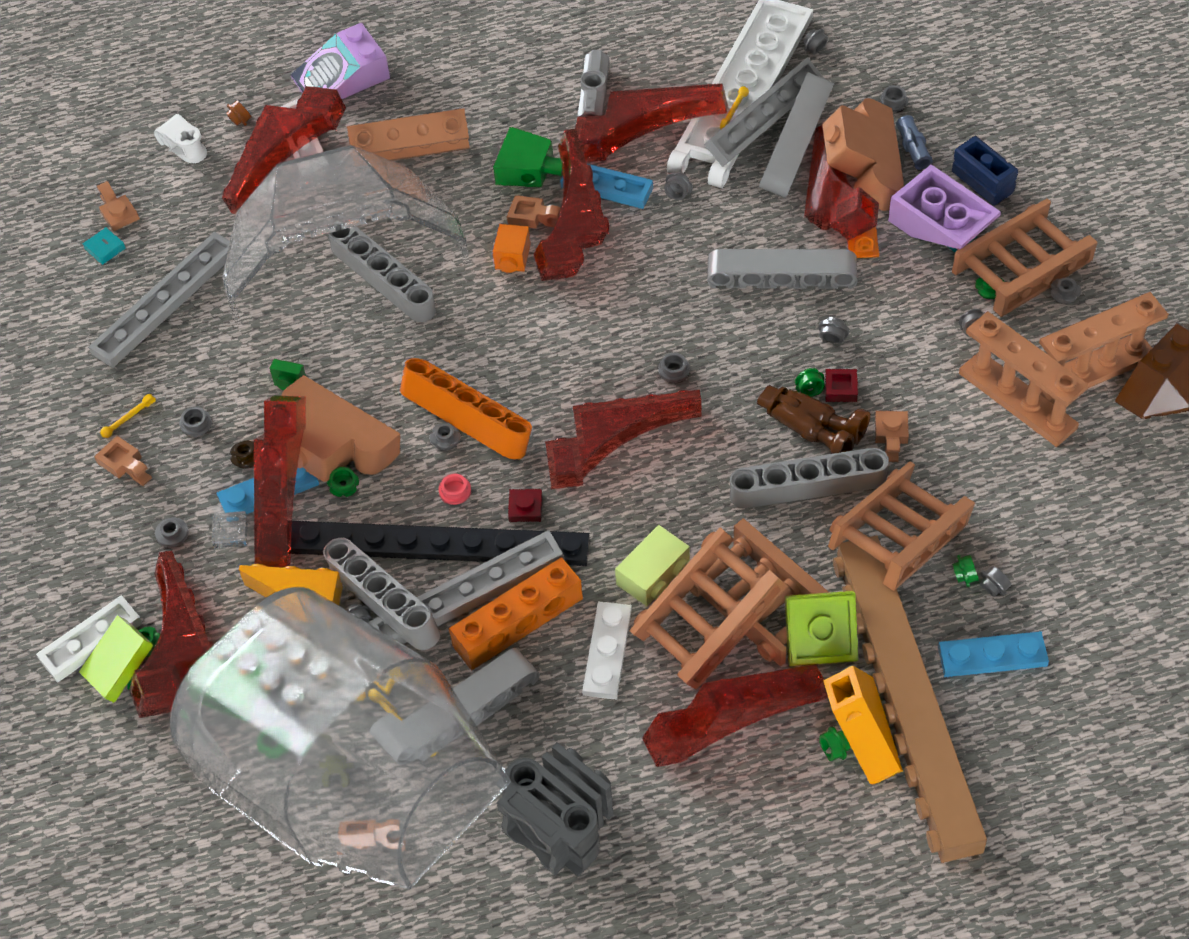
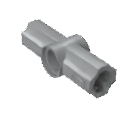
(594, 84)

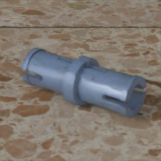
(914, 142)

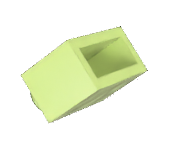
(652, 565)

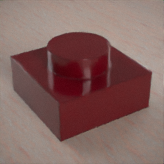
(841, 385)
(525, 505)

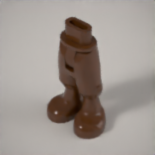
(810, 416)

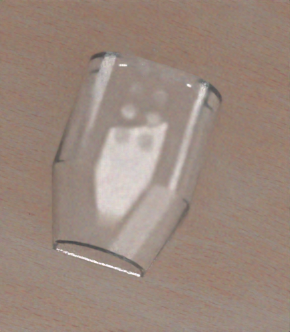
(335, 739)

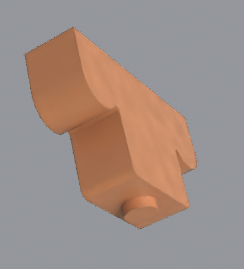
(866, 147)
(341, 434)

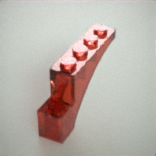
(643, 111)
(278, 136)
(833, 201)
(580, 216)
(610, 424)
(275, 478)
(179, 644)
(727, 707)

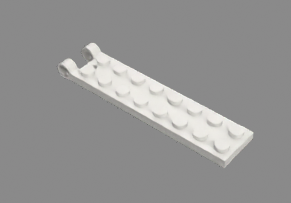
(753, 62)

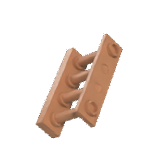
(413, 135)
(1029, 281)
(1105, 329)
(1011, 392)
(916, 549)
(768, 557)
(718, 640)

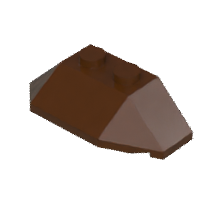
(1161, 378)

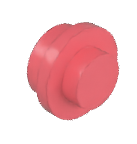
(454, 489)

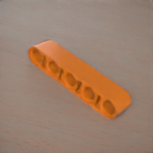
(465, 408)

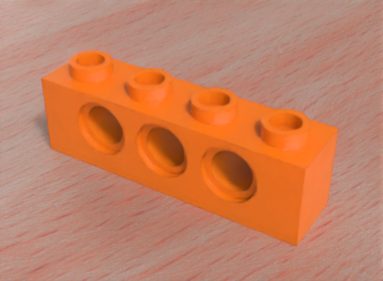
(516, 613)

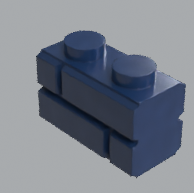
(984, 170)

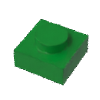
(285, 373)

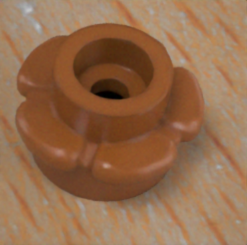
(238, 113)

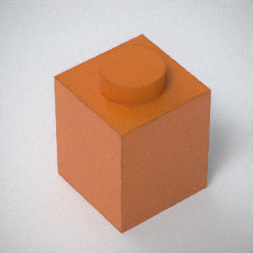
(511, 248)

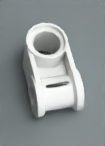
(181, 139)

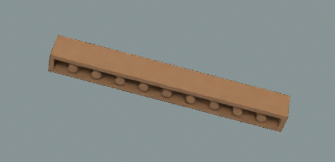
(911, 708)

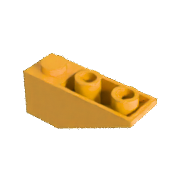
(273, 579)
(863, 722)

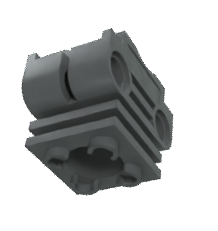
(556, 808)

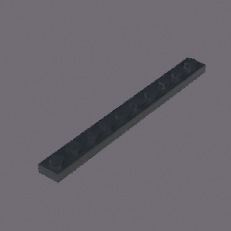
(429, 541)

